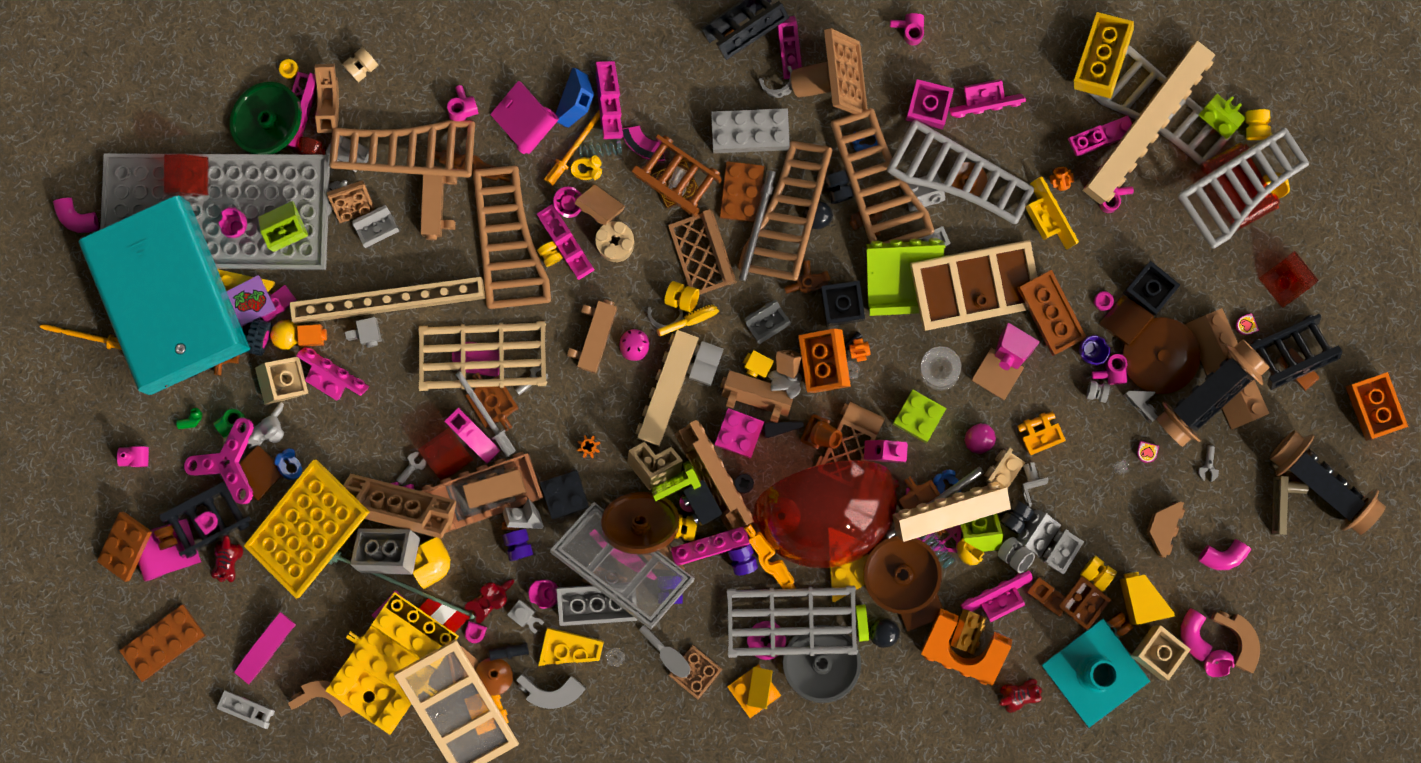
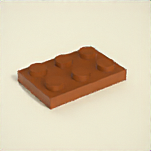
(741, 191)
(124, 546)

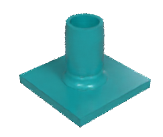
(1095, 673)

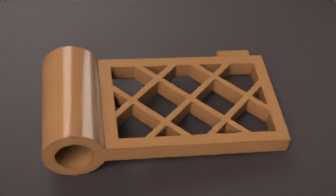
(859, 419)

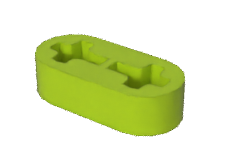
(861, 622)

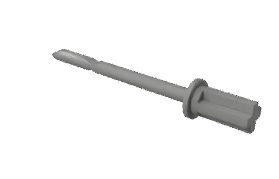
(500, 437)

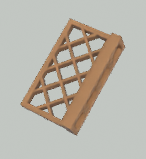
(718, 248)

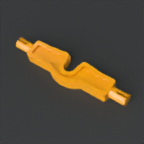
(766, 551)

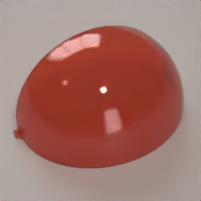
(828, 513)

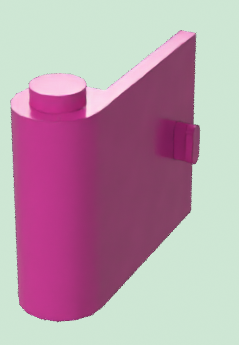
(524, 118)
(158, 562)

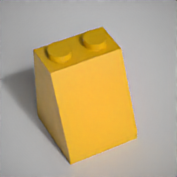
(1143, 600)

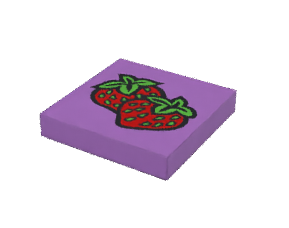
(251, 301)

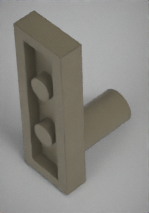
(1281, 488)

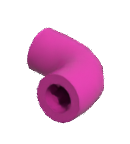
(72, 220)
(1224, 559)
(1191, 635)

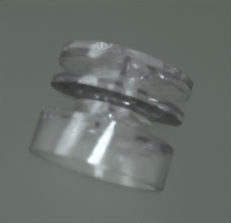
(940, 357)

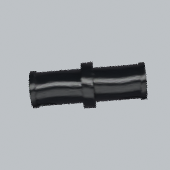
(508, 651)

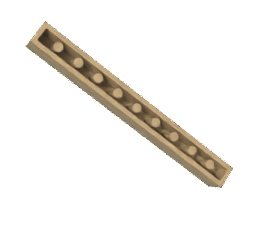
(1149, 122)
(387, 300)

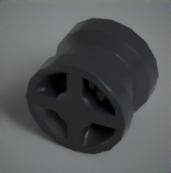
(744, 481)

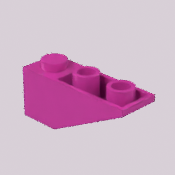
(472, 435)

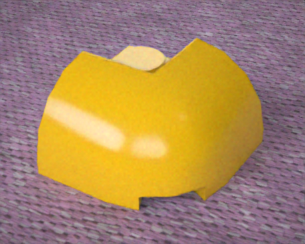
(431, 562)

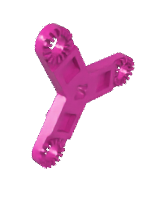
(232, 472)

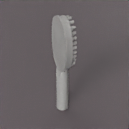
(670, 657)

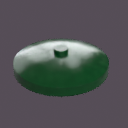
(265, 118)

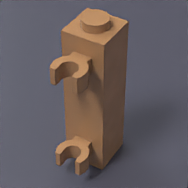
(432, 206)
(597, 335)
(755, 393)

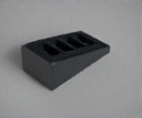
(773, 429)

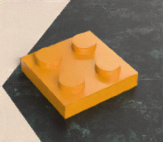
(740, 690)

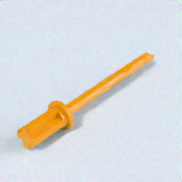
(560, 166)
(111, 341)

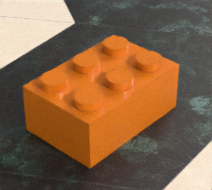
(824, 360)
(1376, 406)

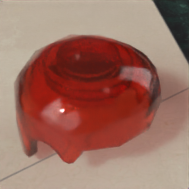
(309, 146)

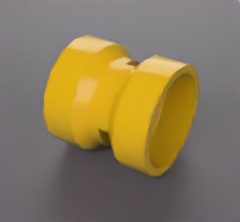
(549, 254)

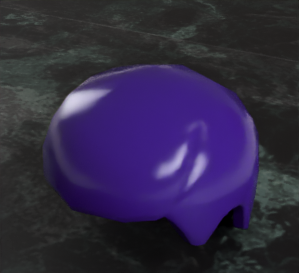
(1094, 350)

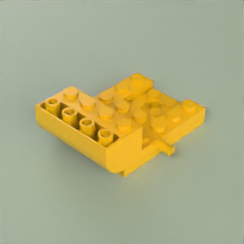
(391, 643)

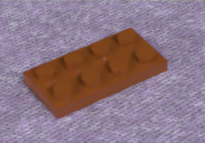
(1051, 312)
(162, 643)

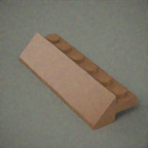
(1212, 334)
(711, 470)
(402, 506)

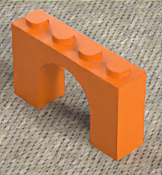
(983, 667)

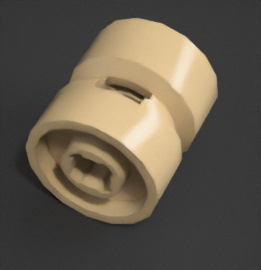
(365, 60)

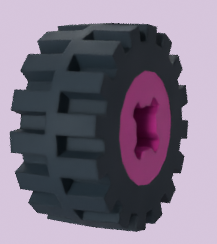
(258, 336)

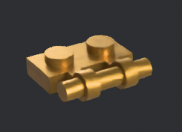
(968, 626)

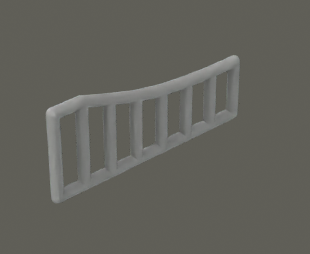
(1173, 137)
(946, 187)
(1262, 191)

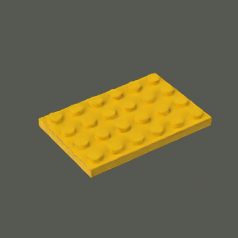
(306, 528)

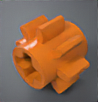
(1061, 178)
(859, 350)
(583, 444)

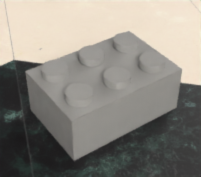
(385, 551)

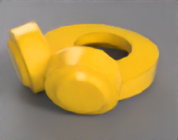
(593, 162)

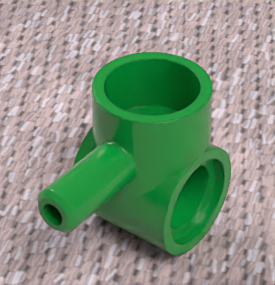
(224, 423)

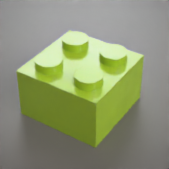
(919, 416)

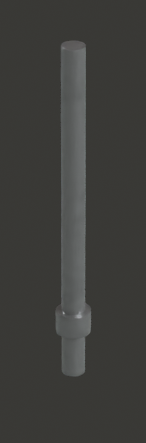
(766, 190)
(949, 492)

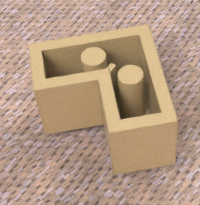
(654, 468)

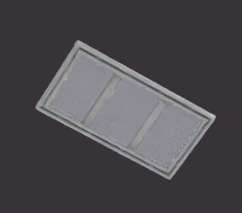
(637, 582)

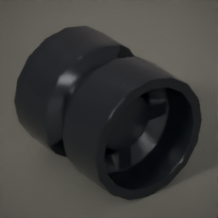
(841, 181)
(1016, 516)

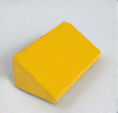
(760, 688)

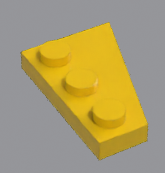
(568, 647)

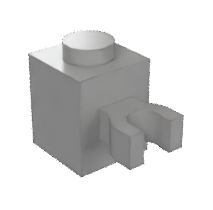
(367, 331)
(523, 615)

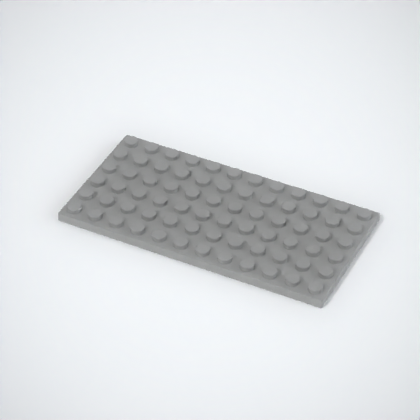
(237, 181)

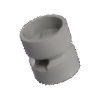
(1015, 554)

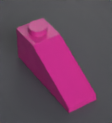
(789, 45)

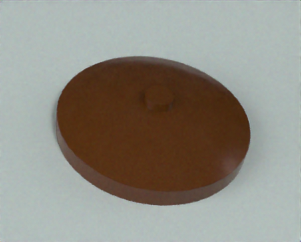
(1162, 356)
(640, 523)
(902, 575)

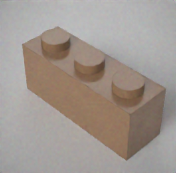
(494, 488)

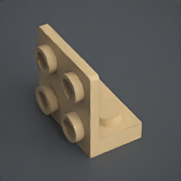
(1005, 469)

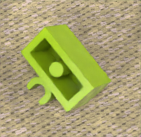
(1222, 115)

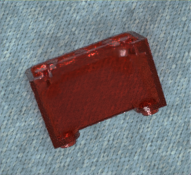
(1264, 207)

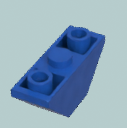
(575, 98)

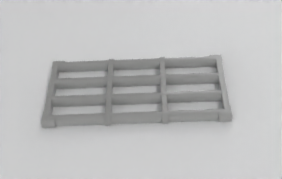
(733, 593)

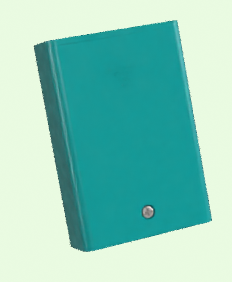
(163, 295)

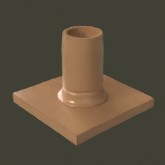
(840, 75)

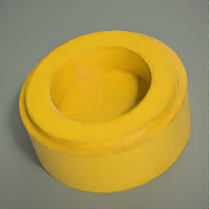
(288, 68)

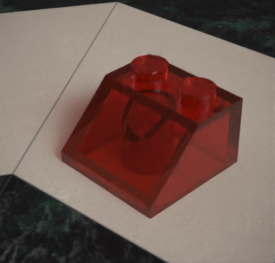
(186, 175)
(1288, 279)
(445, 454)

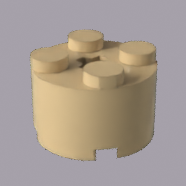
(618, 231)

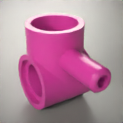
(912, 22)
(466, 104)
(1117, 200)
(1114, 376)
(133, 456)

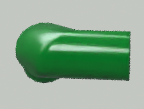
(192, 421)

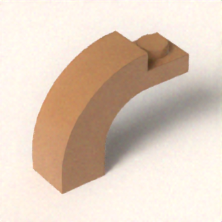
(328, 98)
(1248, 642)
(317, 689)

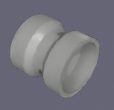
(1098, 391)

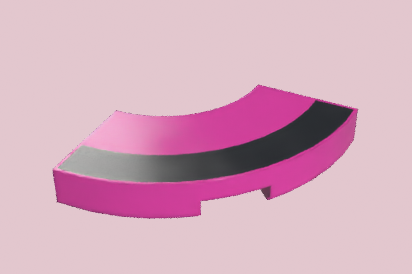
(640, 143)

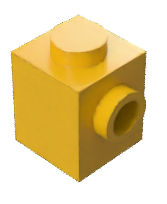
(757, 364)

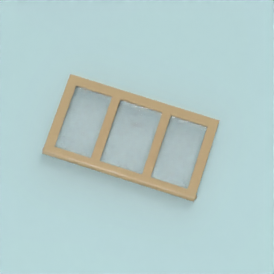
(456, 706)

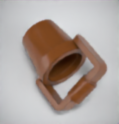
(821, 433)

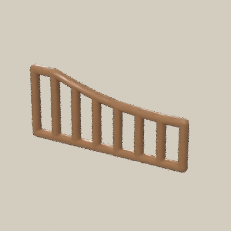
(412, 132)
(859, 194)
(807, 222)
(527, 243)

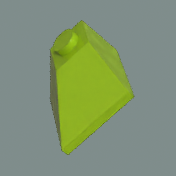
(983, 533)

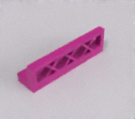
(306, 102)

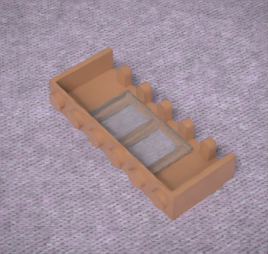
(454, 490)

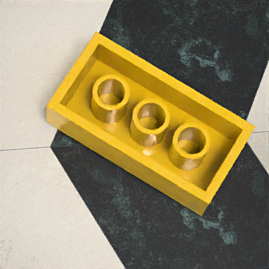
(1103, 55)

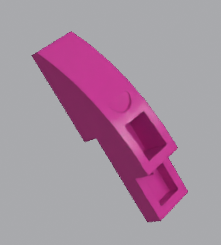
(1099, 136)

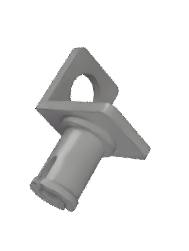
(1033, 481)

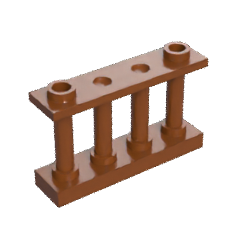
(675, 194)

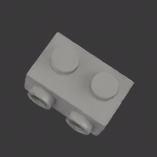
(926, 195)
(375, 226)
(1038, 532)
(1063, 551)

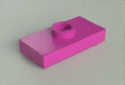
(281, 300)

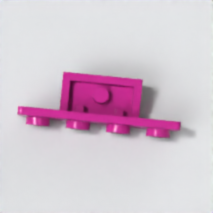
(984, 97)
(328, 376)
(710, 546)
(1001, 599)

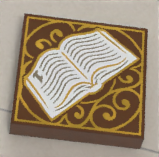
(673, 181)

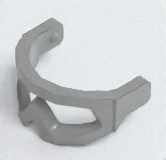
(780, 92)
(658, 325)

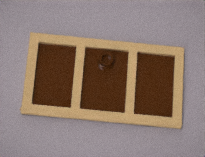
(972, 284)

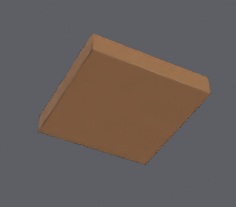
(351, 201)
(599, 205)
(994, 378)
(702, 673)

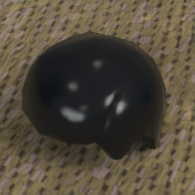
(822, 216)
(884, 633)

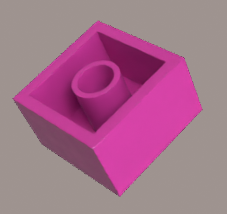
(930, 104)
(739, 433)

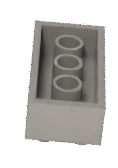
(750, 130)

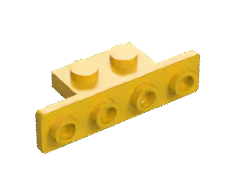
(1048, 215)

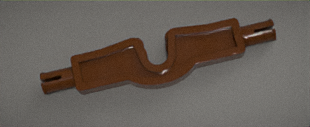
(459, 163)

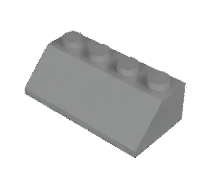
(588, 606)

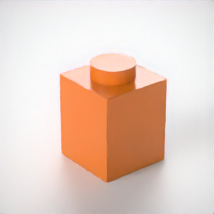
(311, 335)

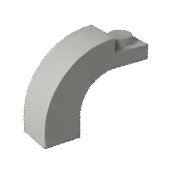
(551, 699)

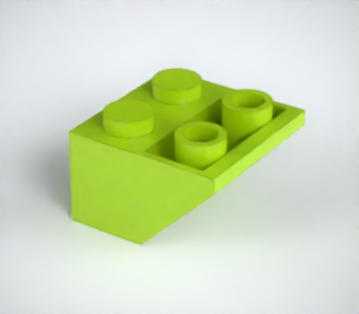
(282, 226)

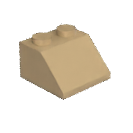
(281, 380)

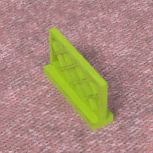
(677, 482)

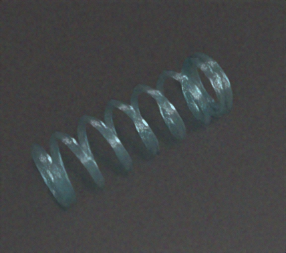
(618, 145)
(950, 560)

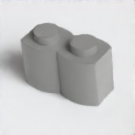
(706, 363)

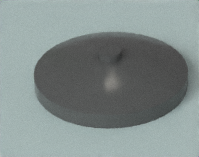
(822, 676)

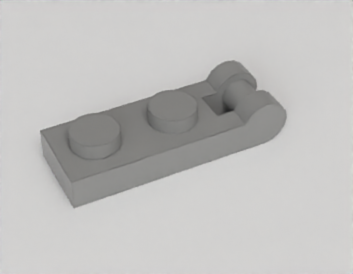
(245, 709)

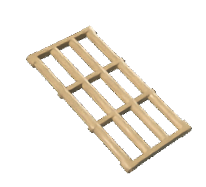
(463, 347)

